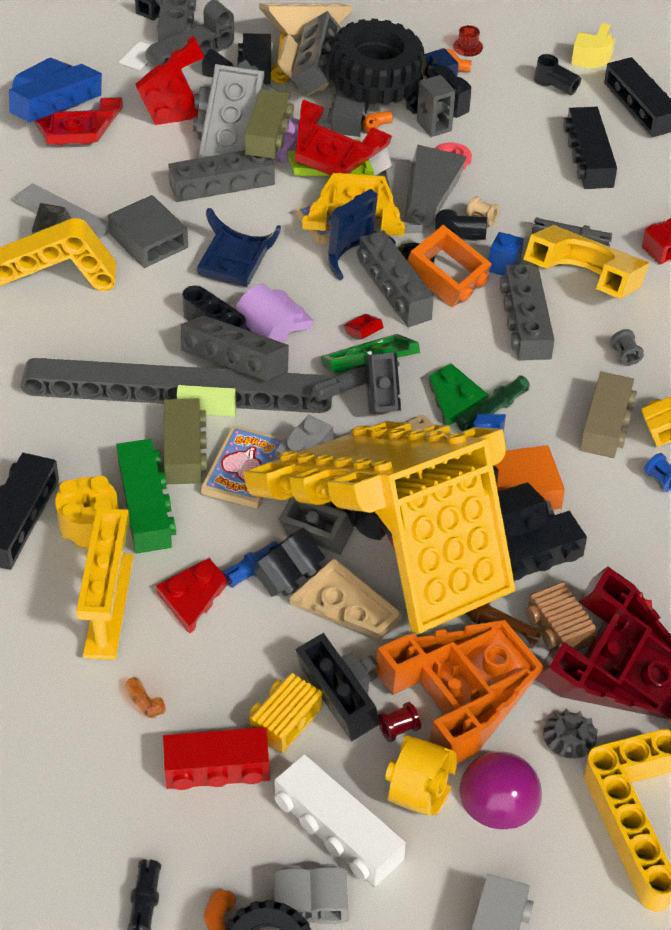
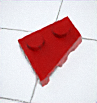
(192, 592)

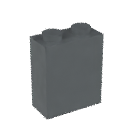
(148, 231)

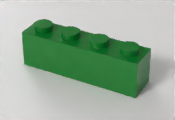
(144, 495)

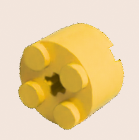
(78, 503)
(421, 776)

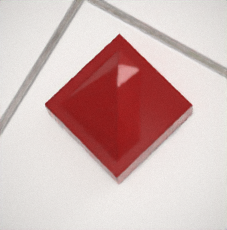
(363, 326)

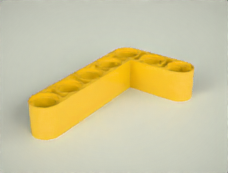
(55, 244)
(628, 809)

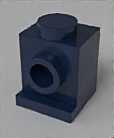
(437, 58)

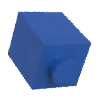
(505, 251)

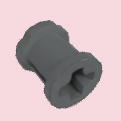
(627, 347)

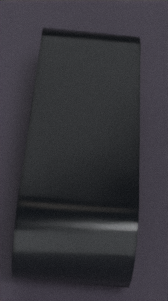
(200, 302)

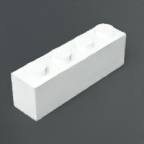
(339, 821)

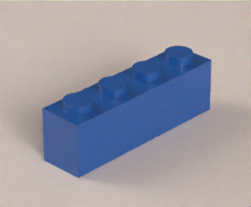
(55, 92)

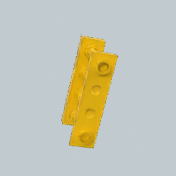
(105, 584)

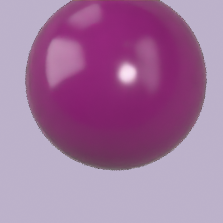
(500, 790)

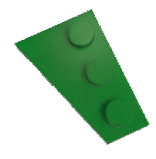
(354, 356)

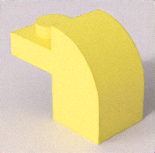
(593, 50)

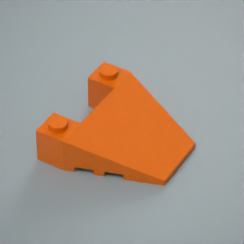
(469, 675)

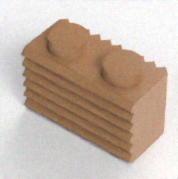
(560, 617)

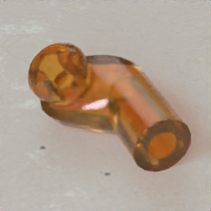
(142, 700)

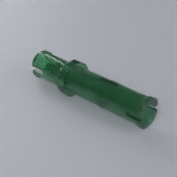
(501, 398)

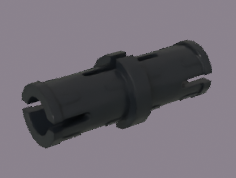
(144, 895)

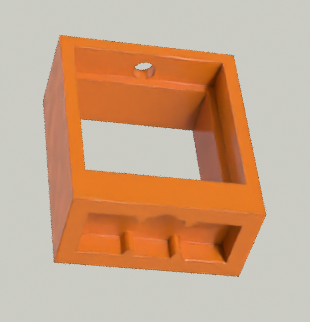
(437, 279)

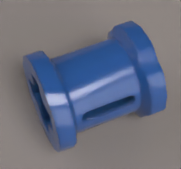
(660, 470)

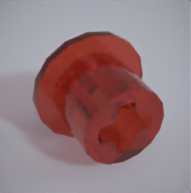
(468, 42)

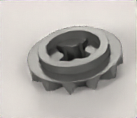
(568, 745)

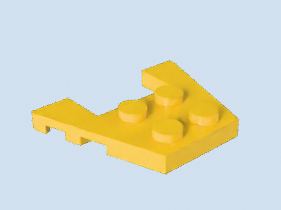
(342, 189)

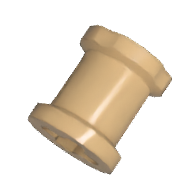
(481, 209)

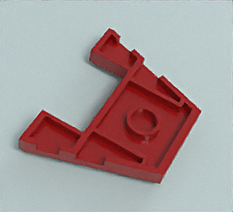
(167, 89)
(79, 126)
(330, 150)

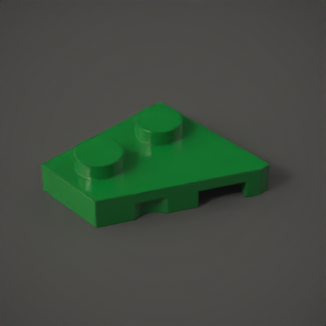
(454, 392)

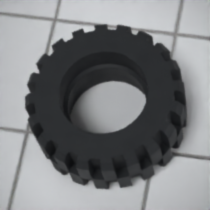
(376, 61)

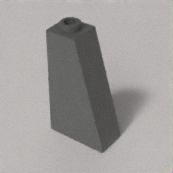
(431, 182)

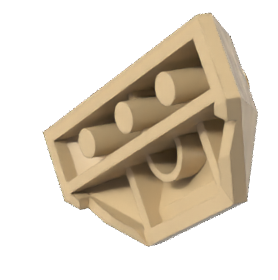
(292, 17)

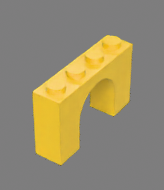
(618, 271)

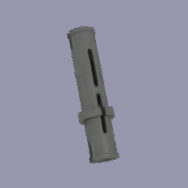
(585, 231)

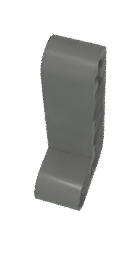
(214, 34)

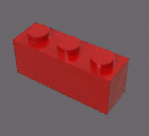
(216, 758)

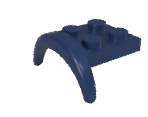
(349, 224)
(233, 255)

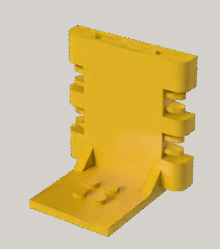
(428, 491)

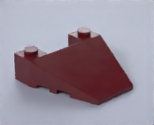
(627, 659)

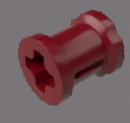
(399, 721)

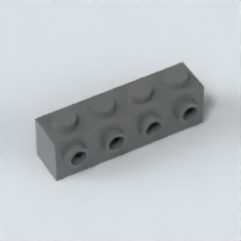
(219, 175)
(396, 278)
(527, 312)

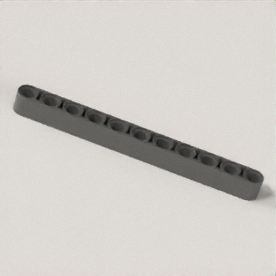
(158, 382)

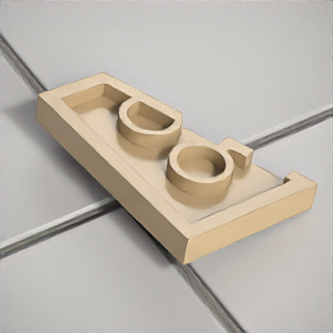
(347, 601)

